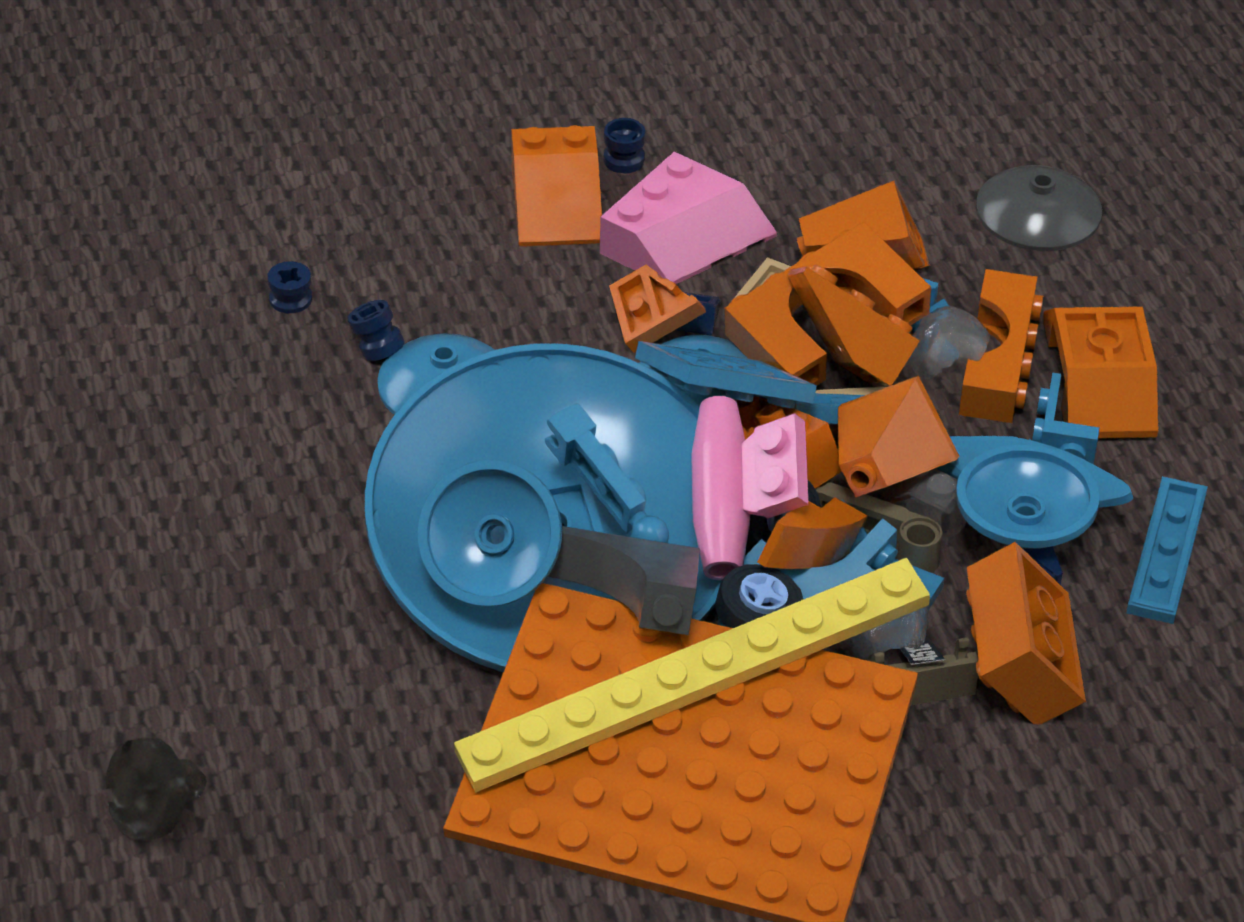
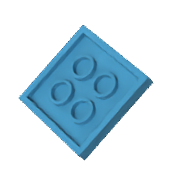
(736, 376)

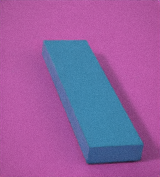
(1167, 550)

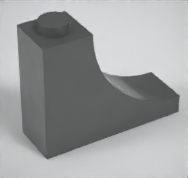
(643, 574)

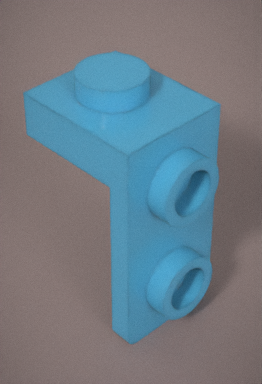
(1070, 437)

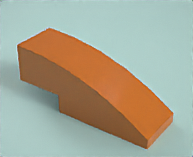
(812, 536)

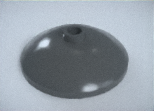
(1039, 208)

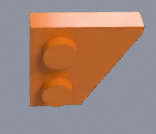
(651, 306)

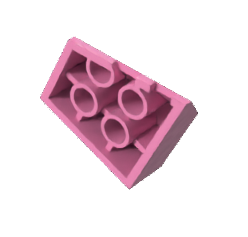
(682, 220)

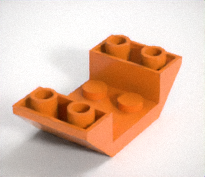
(1106, 369)

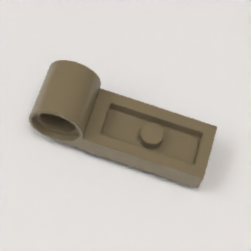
(917, 535)

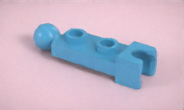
(597, 464)

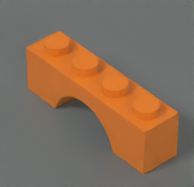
(1005, 309)

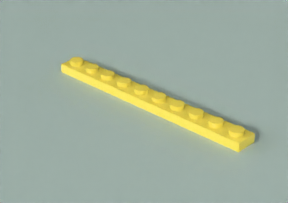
(690, 674)

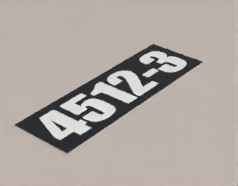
(925, 653)

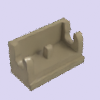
(944, 678)

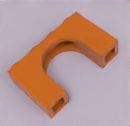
(763, 320)

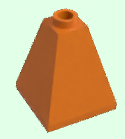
(891, 437)

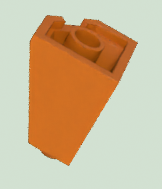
(881, 210)

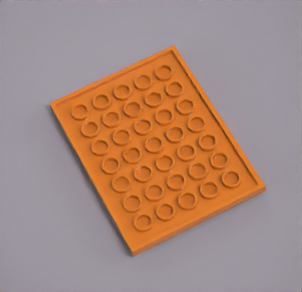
(726, 802)

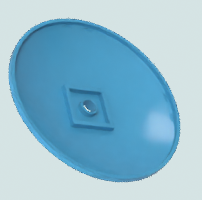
(500, 411)

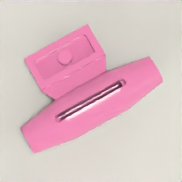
(741, 478)

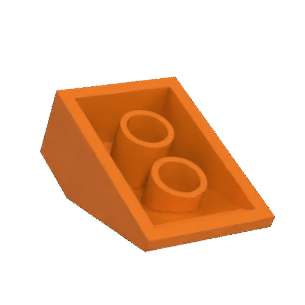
(556, 185)

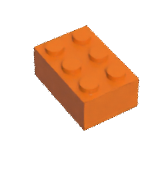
(1024, 635)

